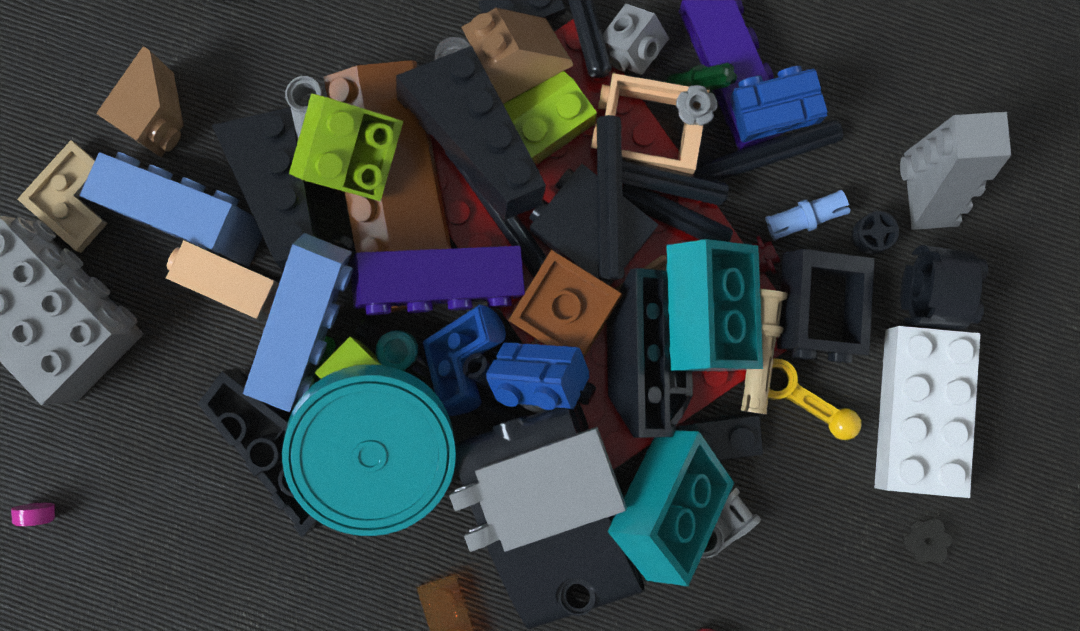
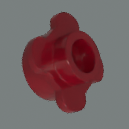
(767, 256)

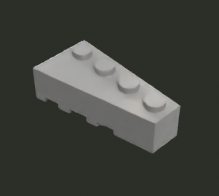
(954, 167)

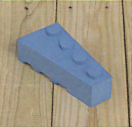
(173, 206)
(299, 322)

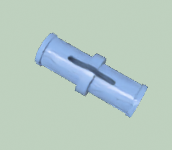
(807, 215)

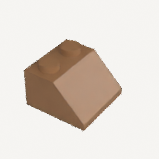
(516, 50)
(146, 104)

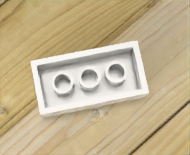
(927, 411)

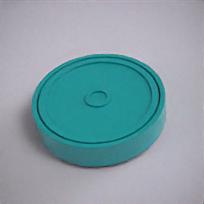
(369, 450)

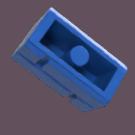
(778, 104)
(538, 375)

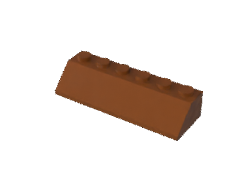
(412, 203)

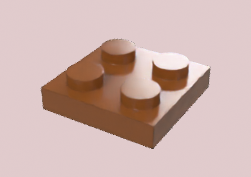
(565, 305)

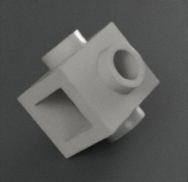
(634, 39)

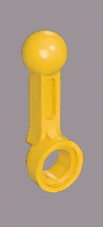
(842, 422)

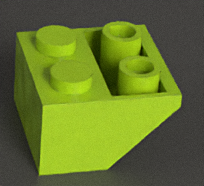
(345, 147)

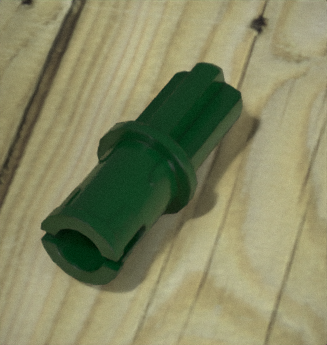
(709, 77)

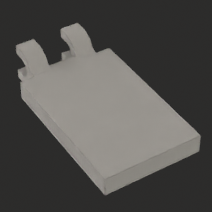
(542, 492)

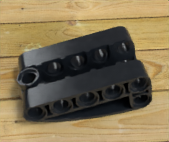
(543, 571)

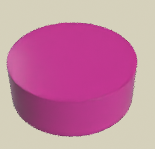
(33, 514)

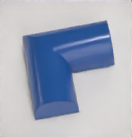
(451, 346)

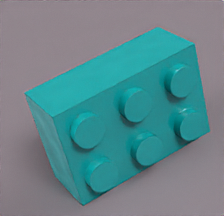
(714, 306)
(672, 508)

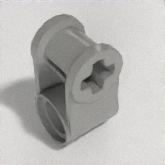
(729, 526)

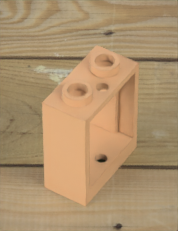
(657, 92)
(222, 280)

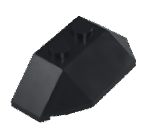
(639, 359)

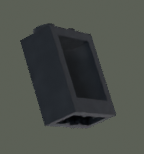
(857, 306)

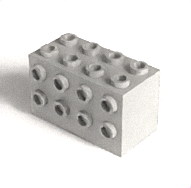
(53, 317)

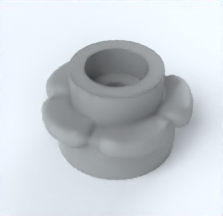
(693, 116)

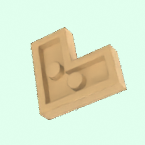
(57, 201)

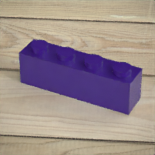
(722, 38)
(436, 277)

